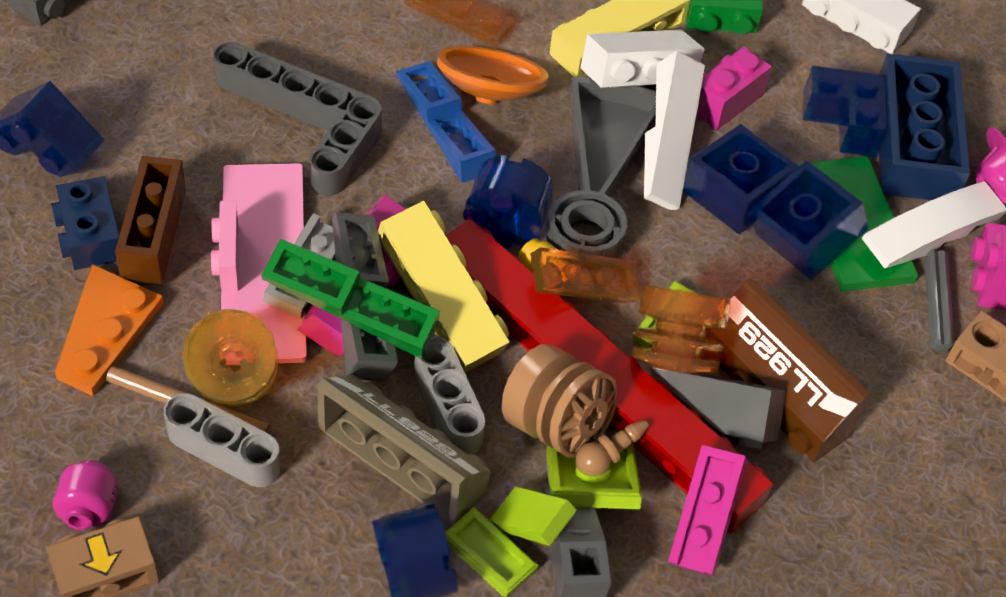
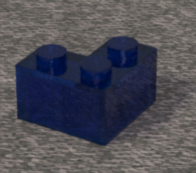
(853, 102)
(48, 127)

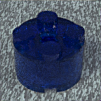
(510, 200)
(415, 553)

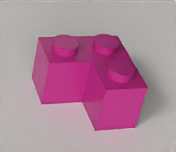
(990, 274)

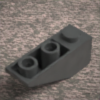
(580, 557)

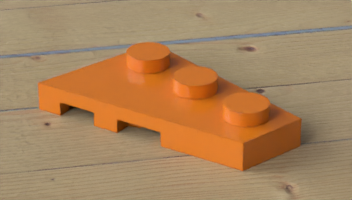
(104, 328)

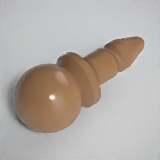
(596, 457)

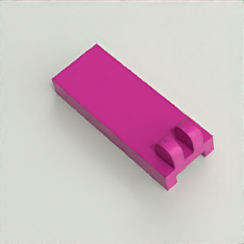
(708, 510)

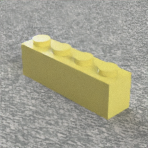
(613, 17)
(438, 279)

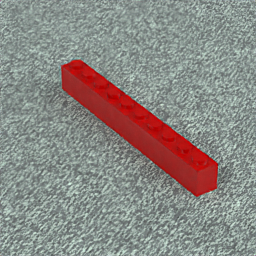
(543, 318)

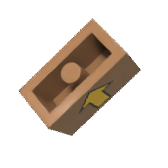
(103, 561)

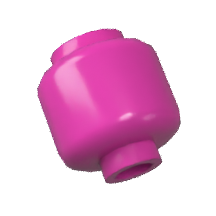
(85, 495)

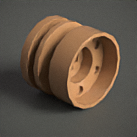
(559, 399)

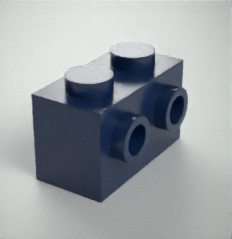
(88, 222)

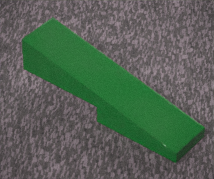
(351, 298)

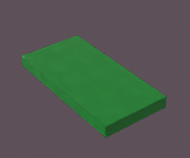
(857, 265)

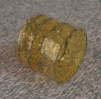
(207, 350)

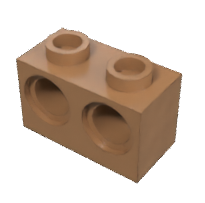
(982, 353)

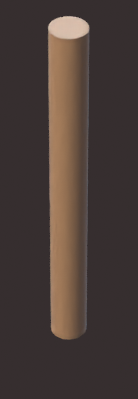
(163, 392)

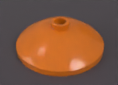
(491, 73)

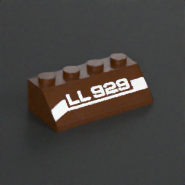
(774, 351)

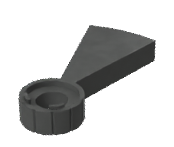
(607, 137)

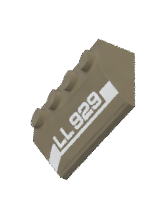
(401, 446)

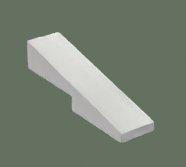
(670, 140)

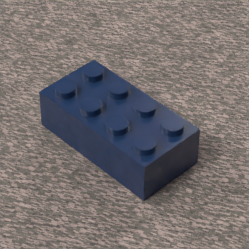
(926, 128)

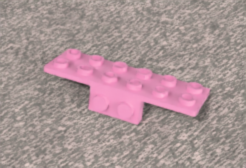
(256, 212)

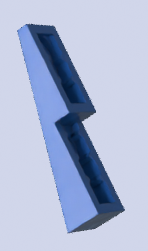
(443, 115)

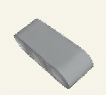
(450, 379)
(214, 424)

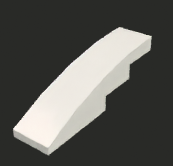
(933, 224)

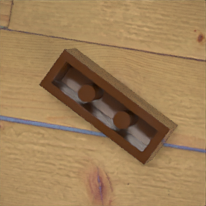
(151, 220)

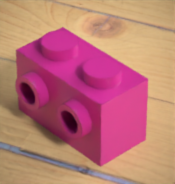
(732, 87)

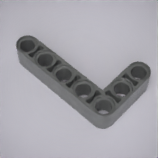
(347, 114)

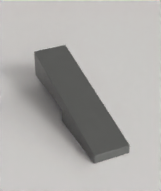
(360, 248)

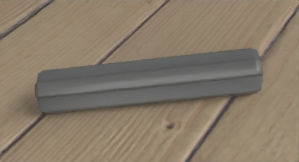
(939, 301)

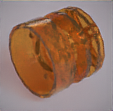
(680, 329)

